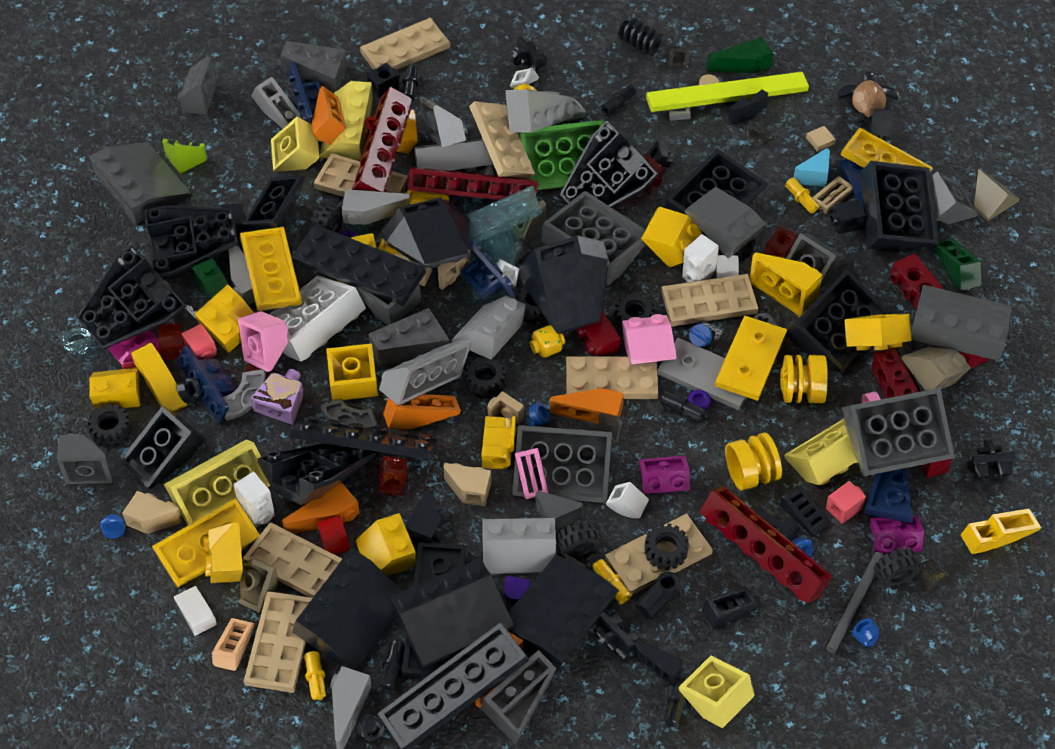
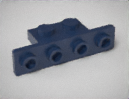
(306, 93)
(483, 275)
(212, 379)

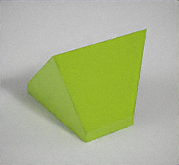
(184, 156)

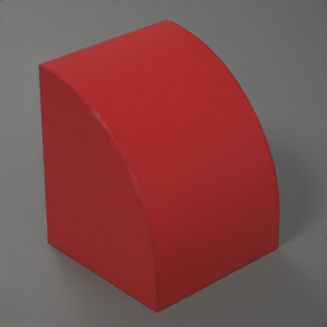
(333, 535)

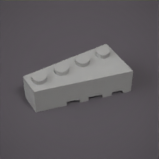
(536, 110)

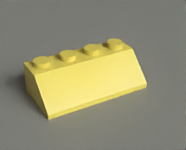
(356, 106)
(823, 455)
(213, 481)

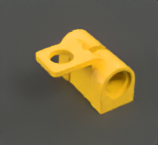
(498, 442)

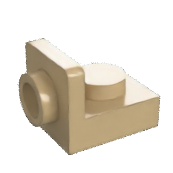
(507, 406)

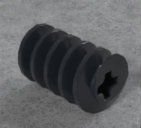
(640, 36)

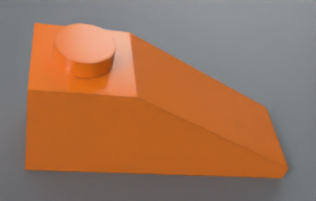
(327, 117)
(587, 404)
(420, 411)
(334, 503)

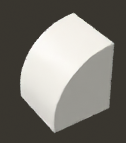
(627, 500)

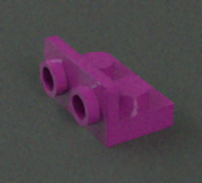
(664, 474)
(896, 534)

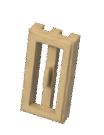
(822, 204)

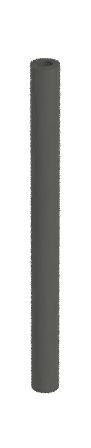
(853, 604)

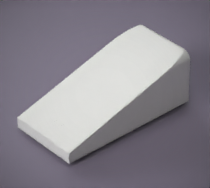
(195, 610)

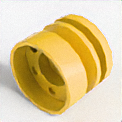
(804, 379)
(753, 461)

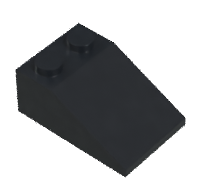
(161, 447)

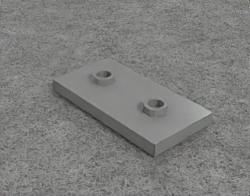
(698, 371)

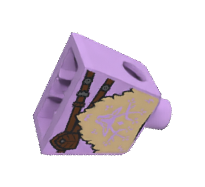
(279, 397)

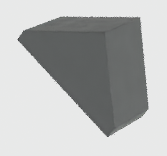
(562, 509)

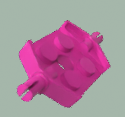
(123, 350)

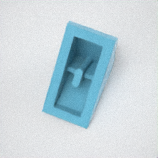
(814, 170)

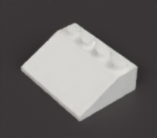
(323, 312)

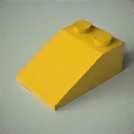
(786, 281)

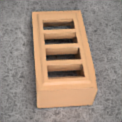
(230, 658)

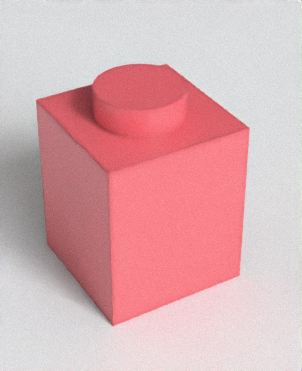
(200, 342)
(845, 502)

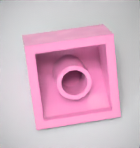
(262, 339)
(648, 339)

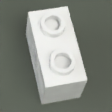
(700, 260)
(255, 499)

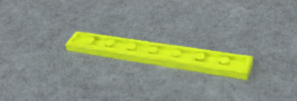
(726, 91)

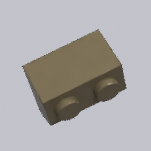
(936, 366)

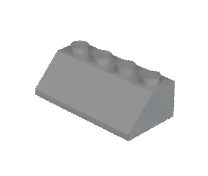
(461, 155)
(425, 372)

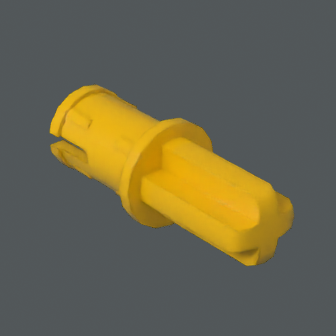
(802, 195)
(604, 570)
(315, 675)

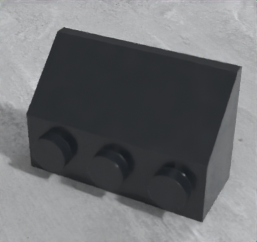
(274, 203)

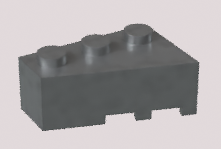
(316, 63)
(407, 338)
(518, 695)

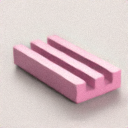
(527, 453)

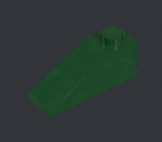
(742, 58)
(959, 264)
(209, 278)

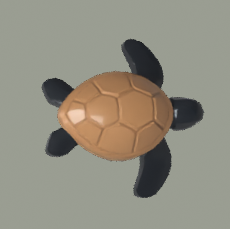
(867, 95)

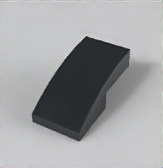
(745, 108)

